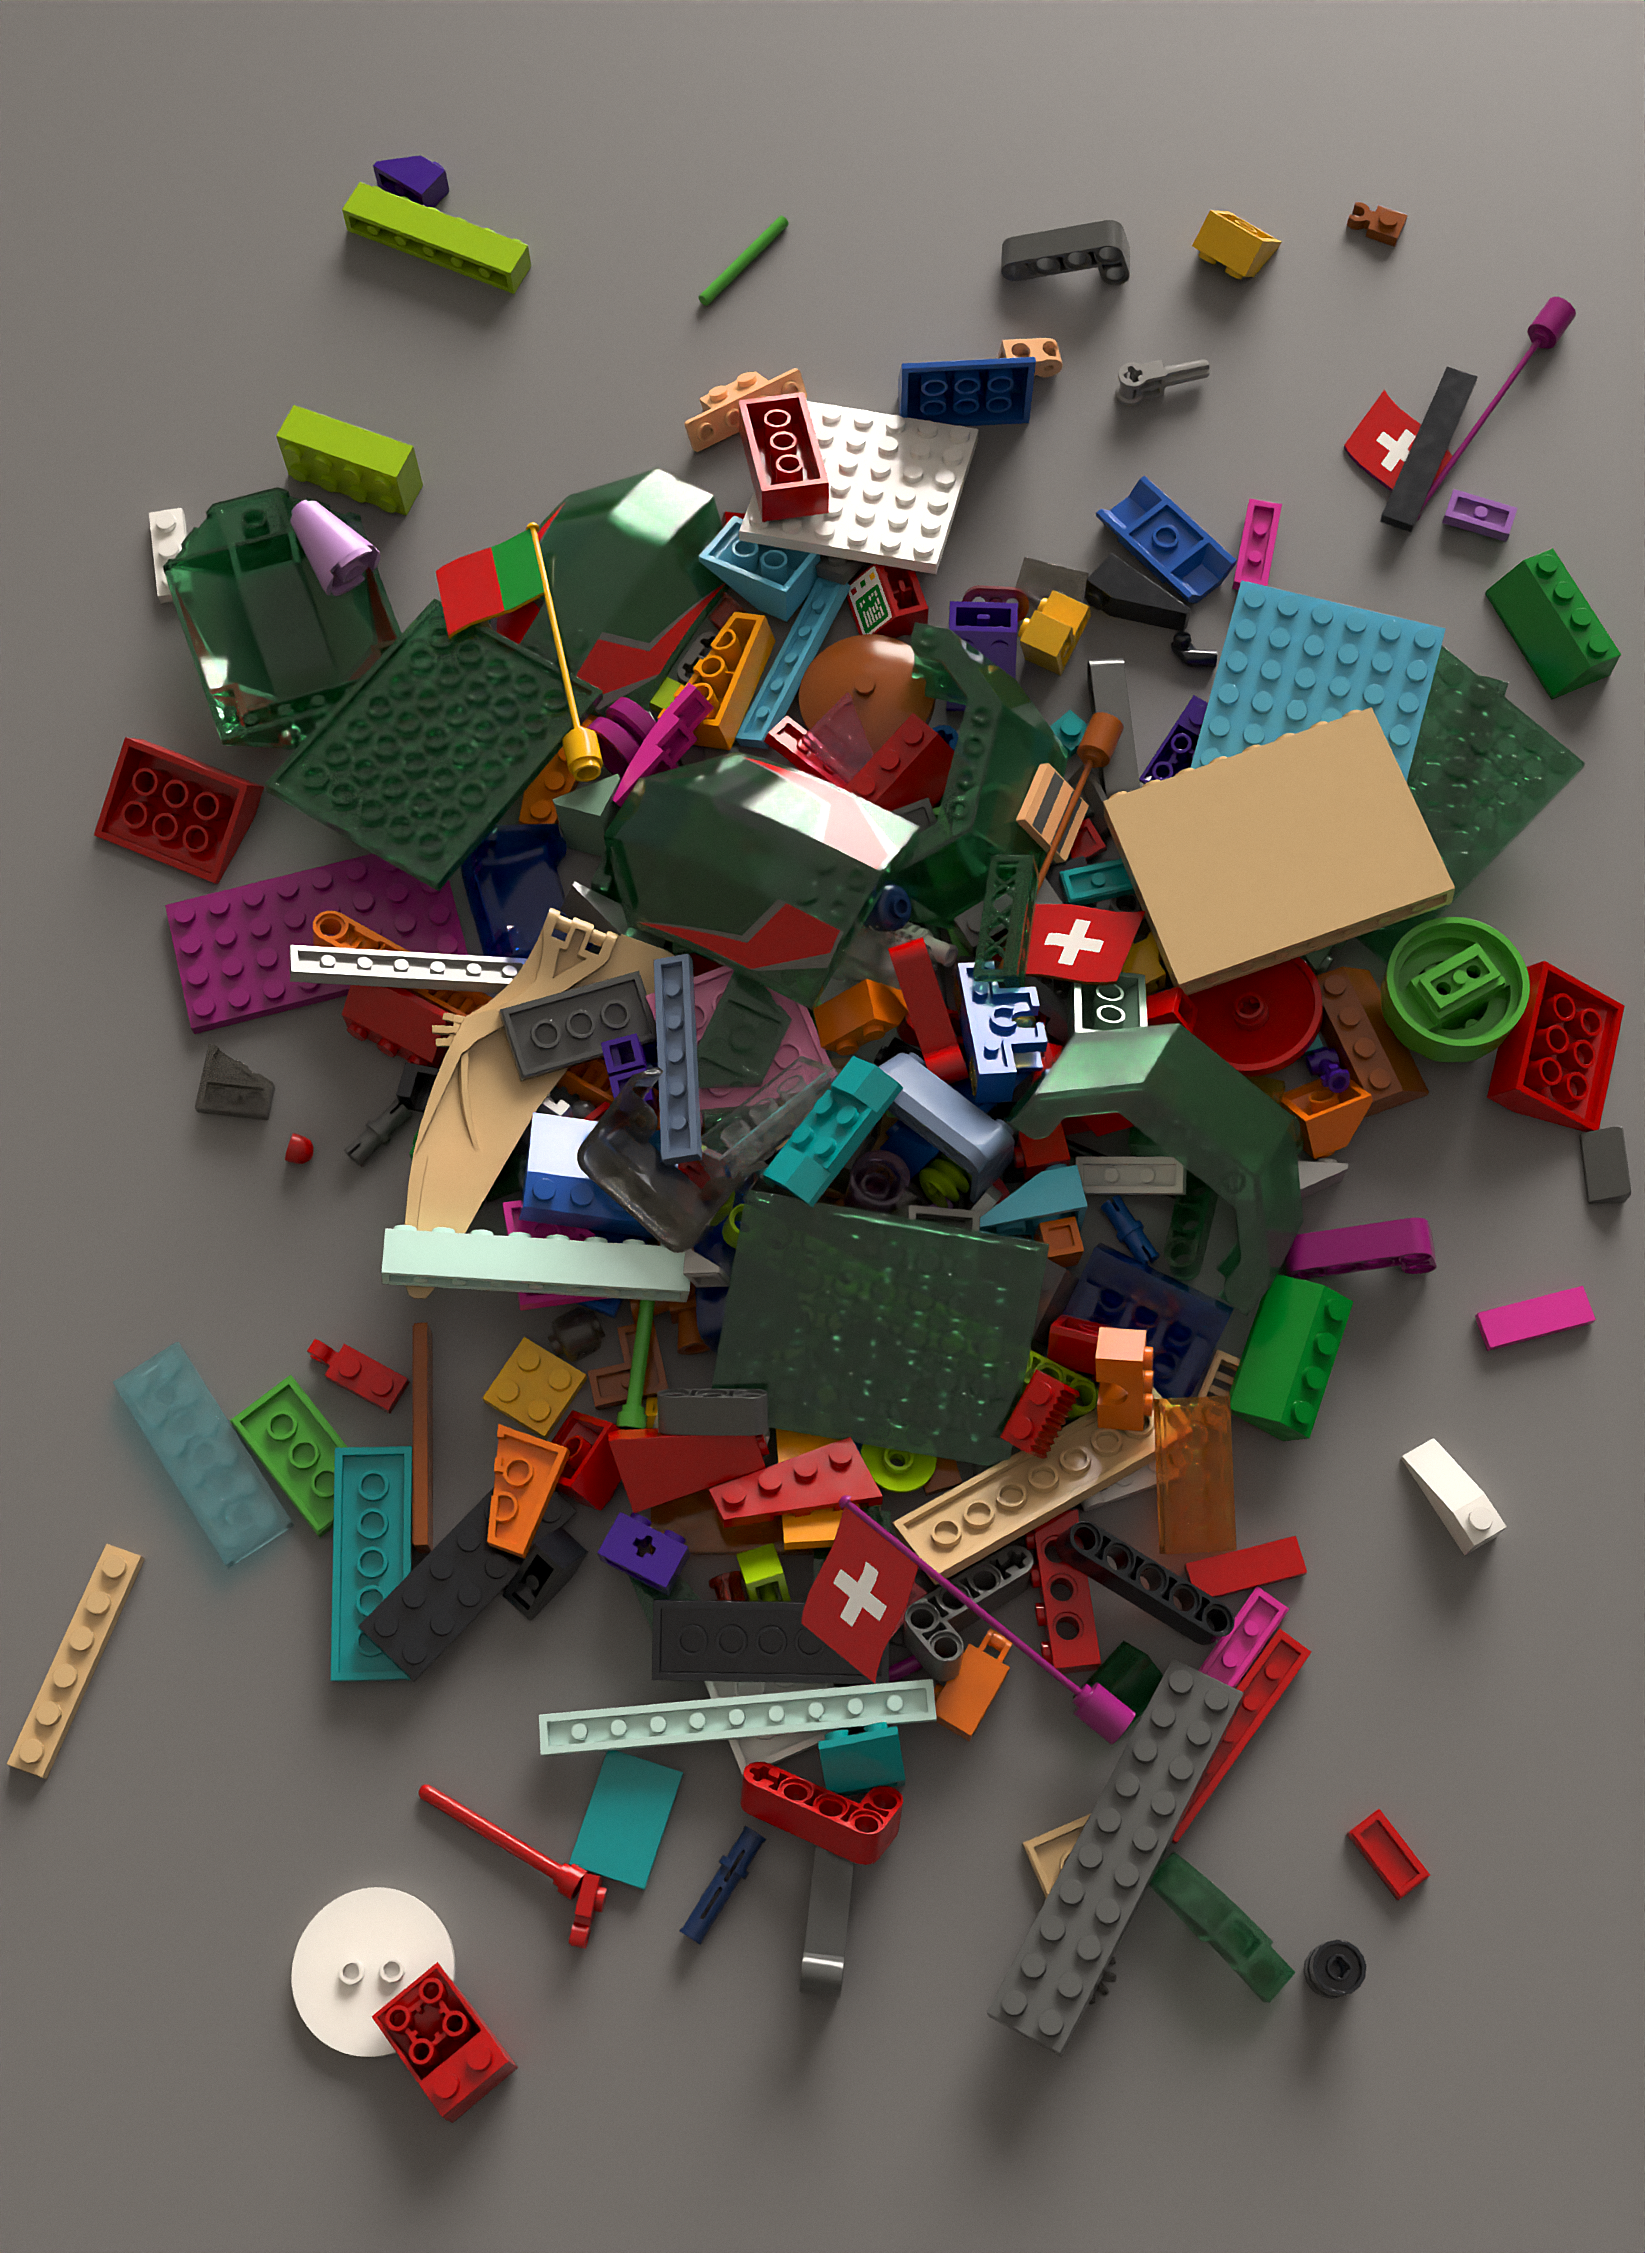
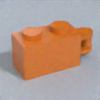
(969, 1695)

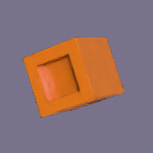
(1063, 1240)

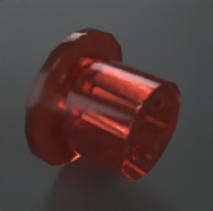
(724, 611)

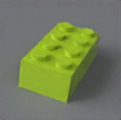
(350, 460)

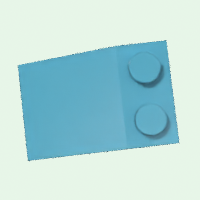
(764, 575)
(1044, 1198)

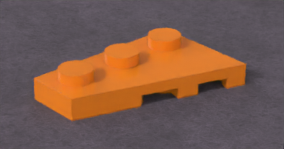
(523, 1487)

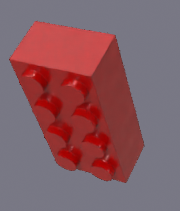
(783, 457)

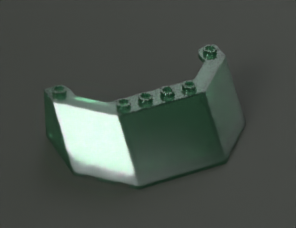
(987, 783)
(1201, 1117)

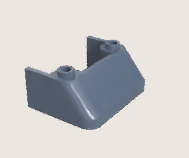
(950, 1122)

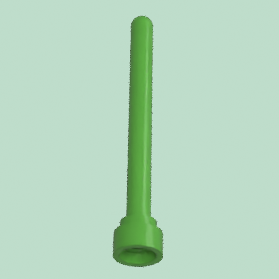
(632, 1413)

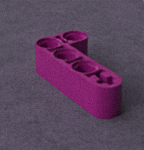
(1363, 1248)

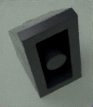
(544, 1572)

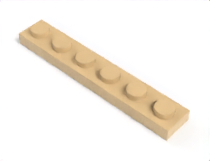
(75, 1661)

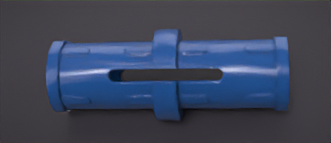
(1129, 1230)

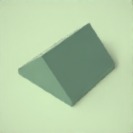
(587, 815)

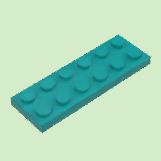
(368, 1553)

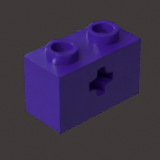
(655, 1570)

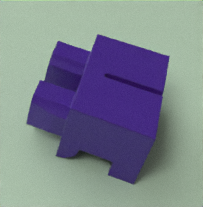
(623, 1059)

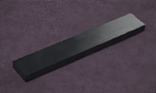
(1428, 449)

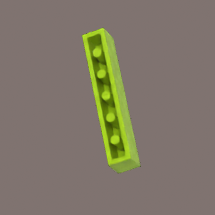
(437, 237)

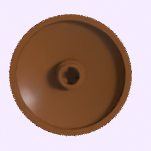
(877, 677)

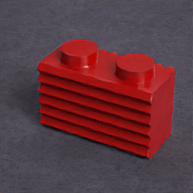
(1040, 1414)

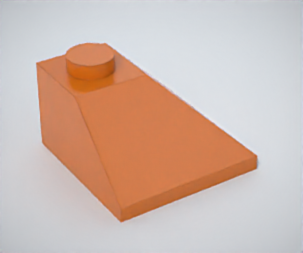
(1326, 1116)

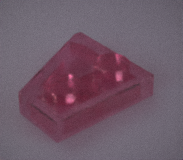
(840, 740)

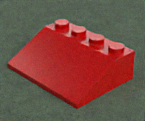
(177, 809)
(1559, 1052)

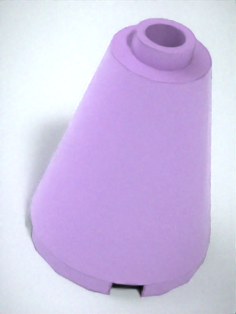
(332, 548)

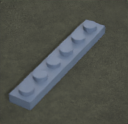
(678, 1059)

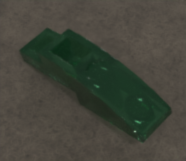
(1223, 1925)

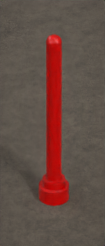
(565, 1877)

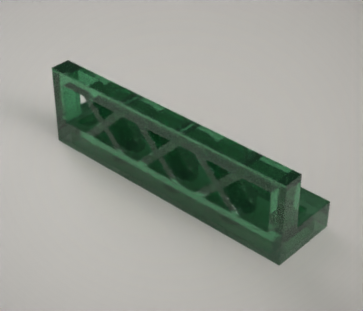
(1020, 924)

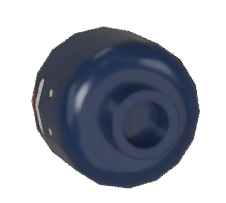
(890, 911)

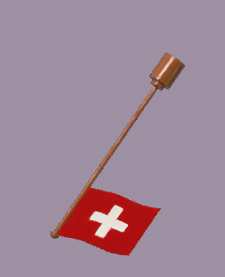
(1077, 940)

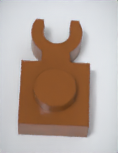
(1381, 225)

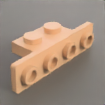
(722, 405)

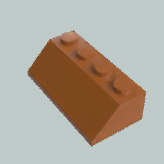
(1364, 1040)

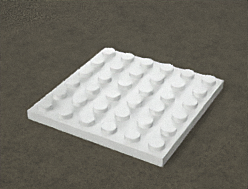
(888, 490)

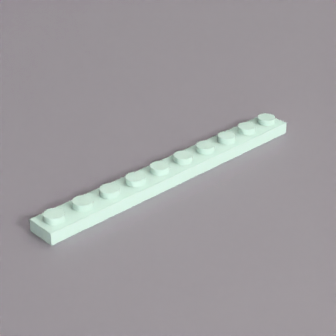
(736, 1717)

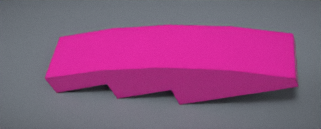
(666, 740)

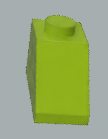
(763, 1574)

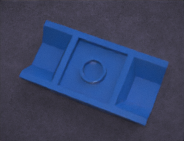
(1168, 541)

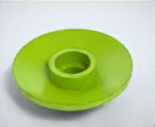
(914, 1473)

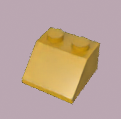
(1234, 244)

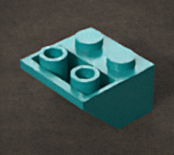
(861, 1760)

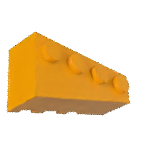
(730, 677)

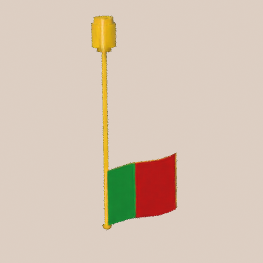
(500, 583)

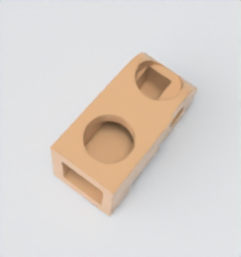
(1043, 349)

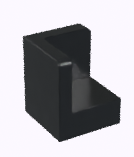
(416, 1086)

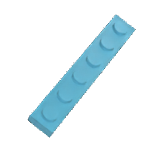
(792, 662)

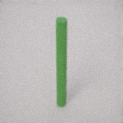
(743, 261)

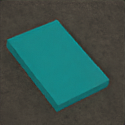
(626, 1819)

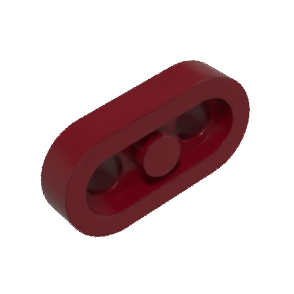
(1001, 595)

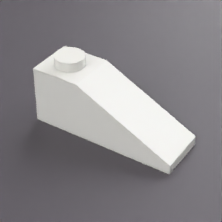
(1454, 1496)

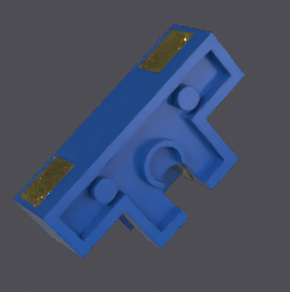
(997, 1033)

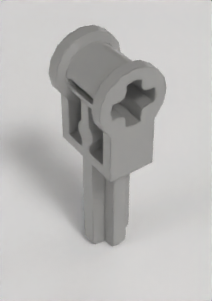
(1152, 378)

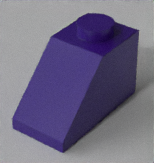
(413, 178)

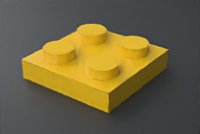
(535, 1388)

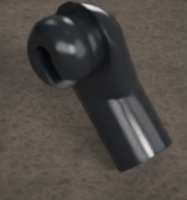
(1189, 654)

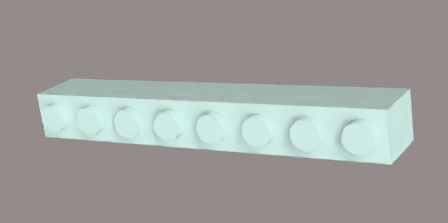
(533, 1264)

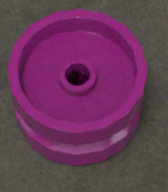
(621, 734)

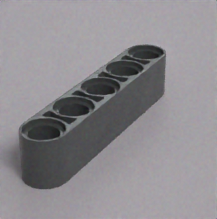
(1110, 695)

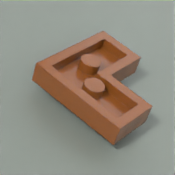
(611, 1383)

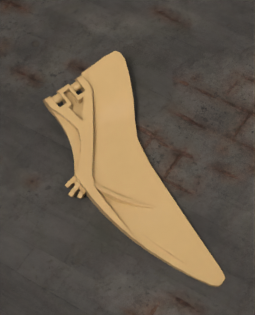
(478, 1098)

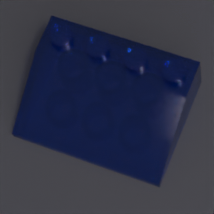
(1177, 1318)

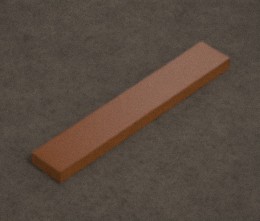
(422, 1437)

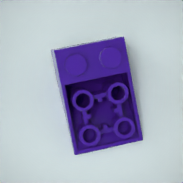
(990, 630)
(1179, 745)

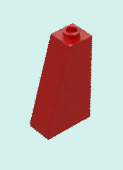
(672, 1466)

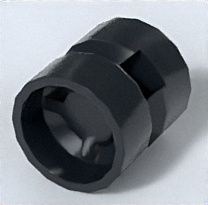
(1335, 1969)

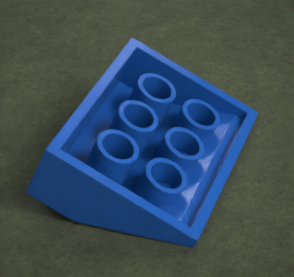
(968, 391)
(557, 1187)

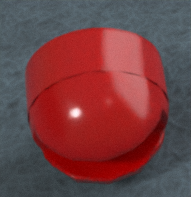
(299, 1149)

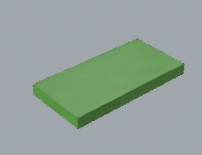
(295, 1449)

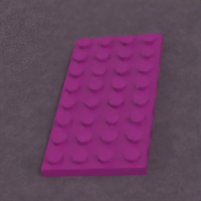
(239, 939)

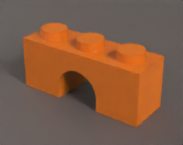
(1124, 1379)

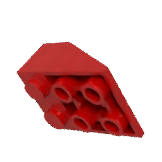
(444, 2043)

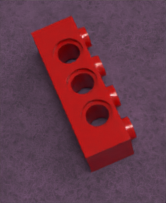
(1081, 1652)

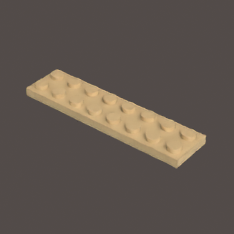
(1023, 1493)

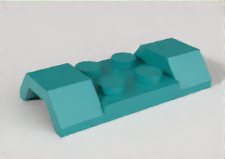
(832, 1130)

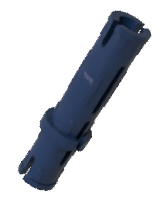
(749, 1842)

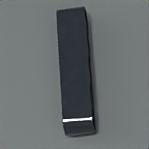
(1162, 1583)

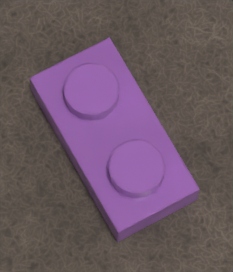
(1479, 515)

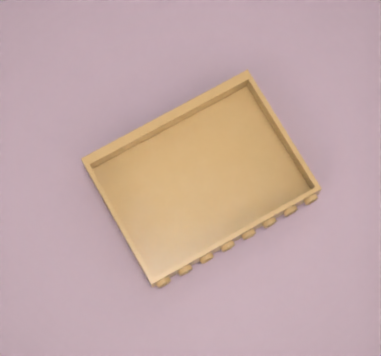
(1277, 851)

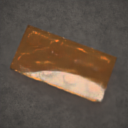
(1194, 1474)

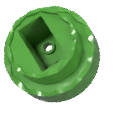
(1483, 983)

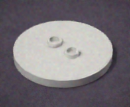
(359, 1959)

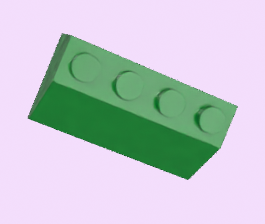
(1553, 624)
(1289, 1357)

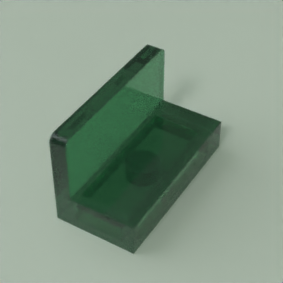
(1129, 1677)

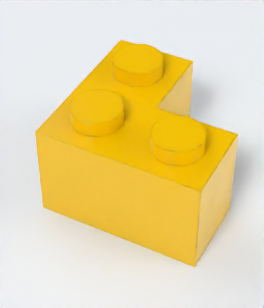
(1053, 631)

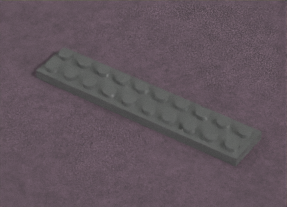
(1115, 1857)

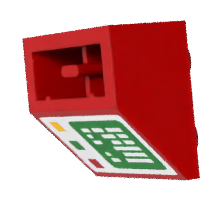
(887, 601)

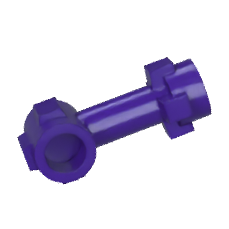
(1326, 1065)

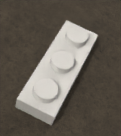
(167, 534)
(1132, 1175)

